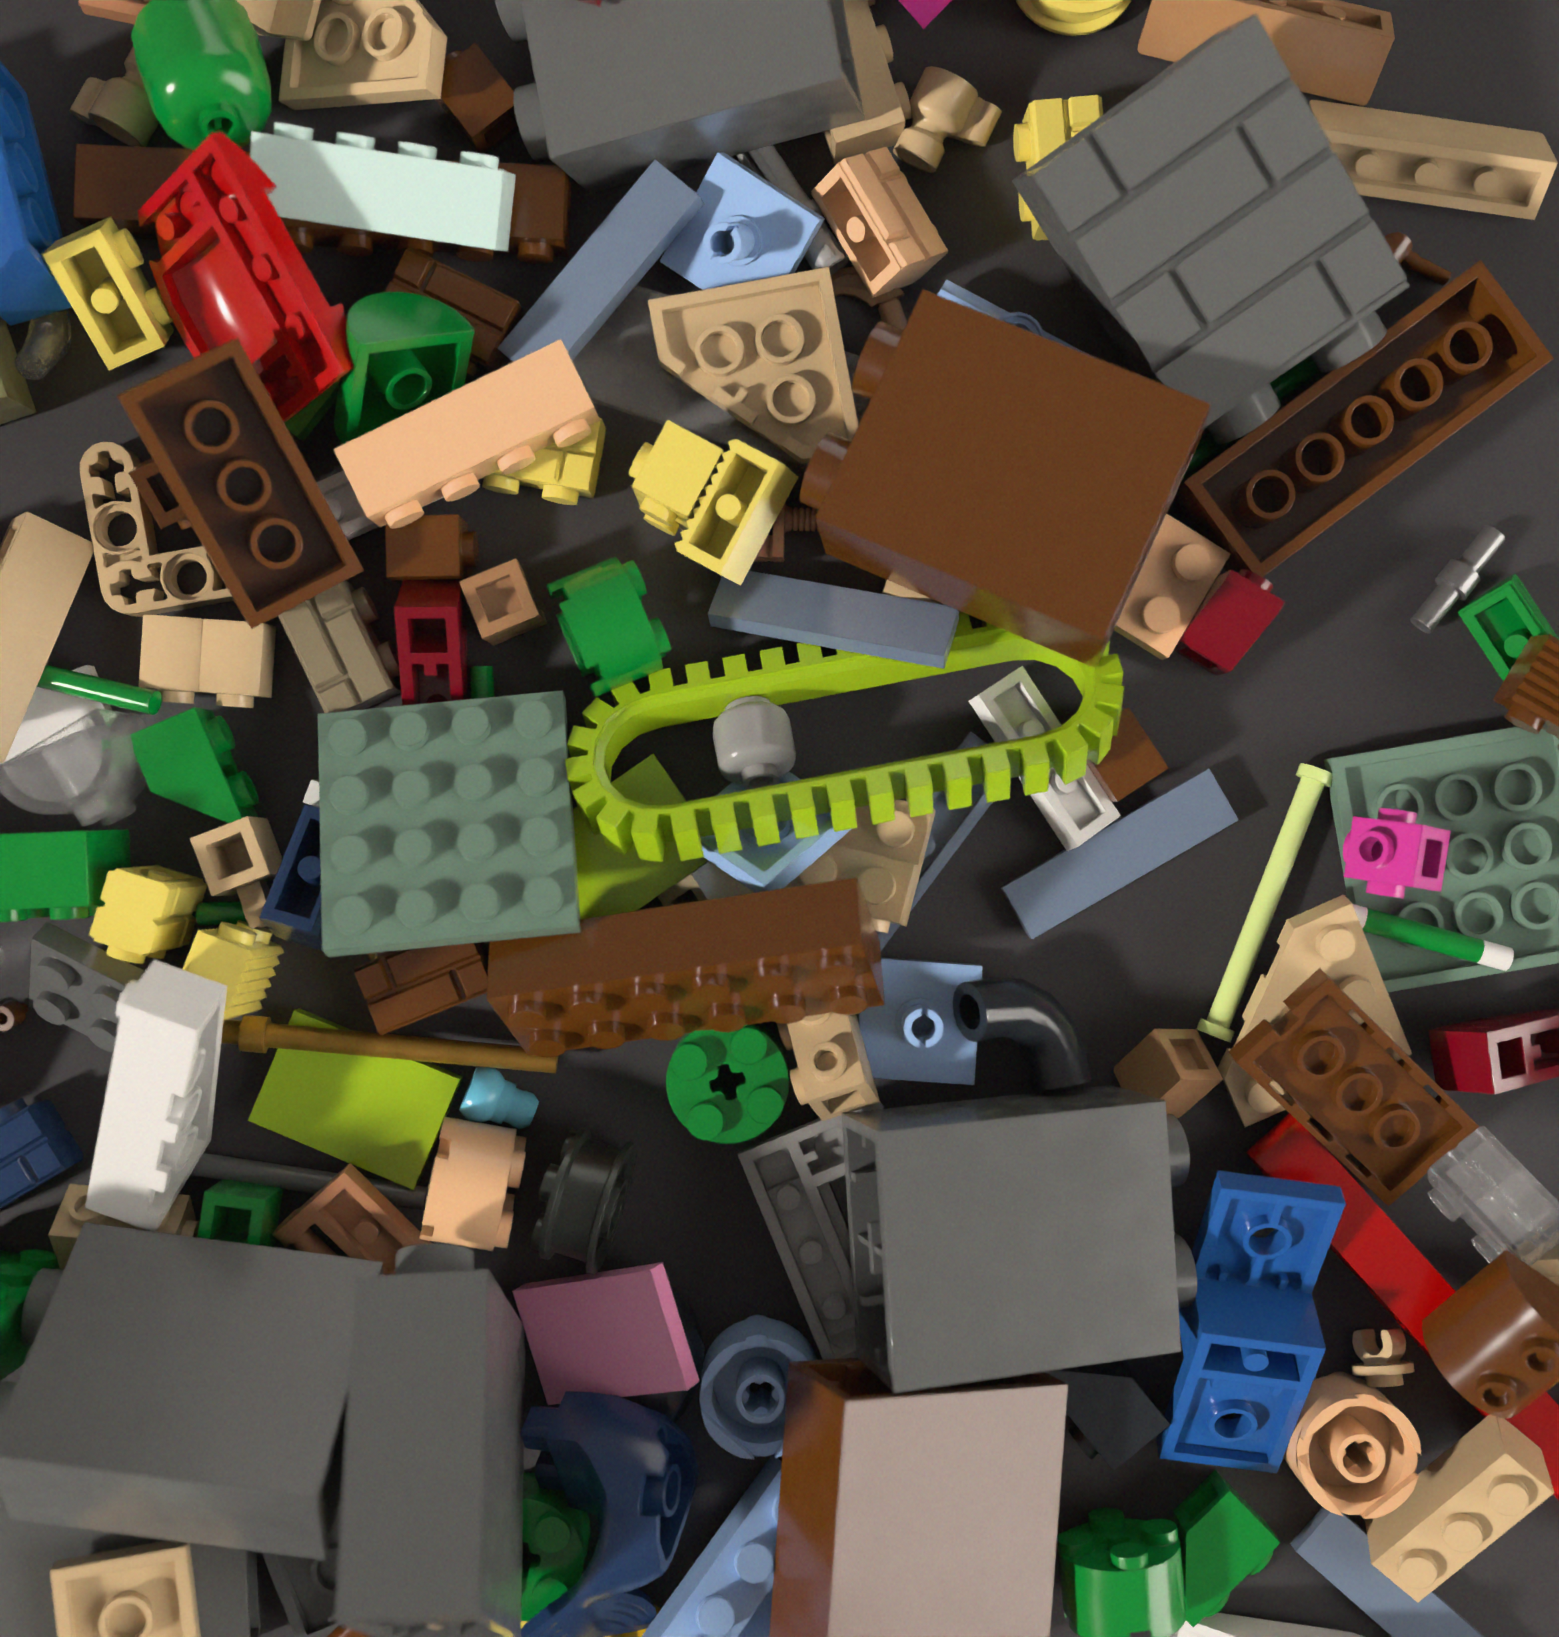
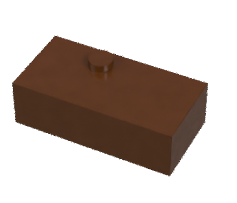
(241, 482)

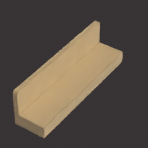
(1439, 159)
(37, 586)

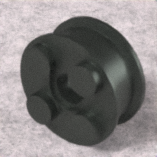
(584, 1199)

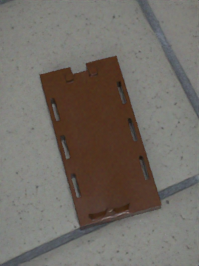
(1353, 1088)

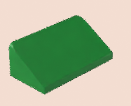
(1504, 622)

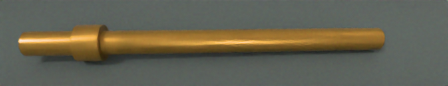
(259, 1033)

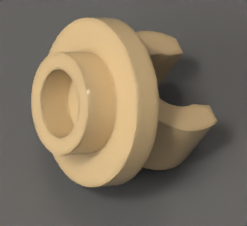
(1384, 1366)

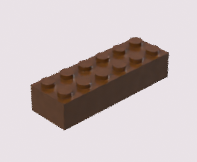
(1363, 424)
(690, 969)

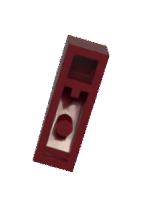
(432, 641)
(1496, 1052)

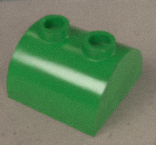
(402, 358)

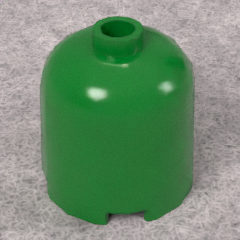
(202, 69)

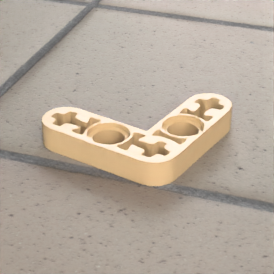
(141, 554)

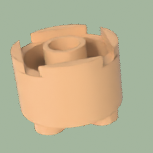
(469, 1185)
(1379, 1465)

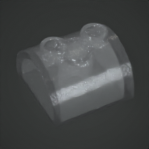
(80, 770)

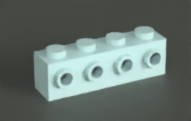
(385, 190)

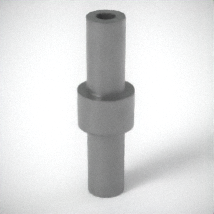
(1457, 579)

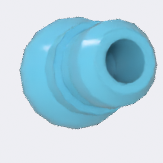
(497, 1100)

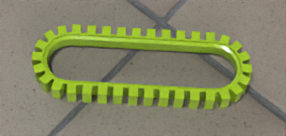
(652, 826)

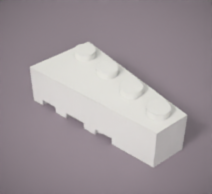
(157, 1094)

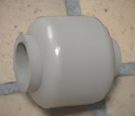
(753, 742)

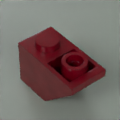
(1229, 621)

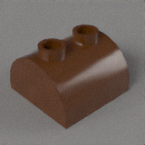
(1498, 1337)

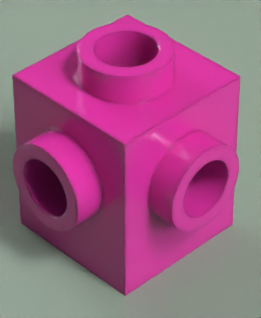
(1395, 853)

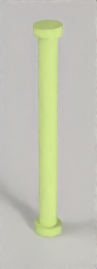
(1265, 901)

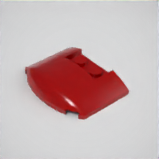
(240, 276)

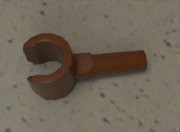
(1402, 250)

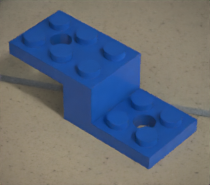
(1253, 1324)

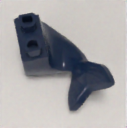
(640, 1482)

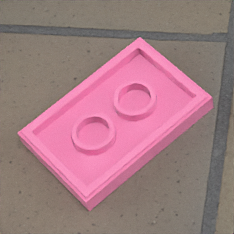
(607, 1333)

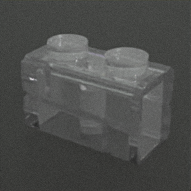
(1495, 1198)

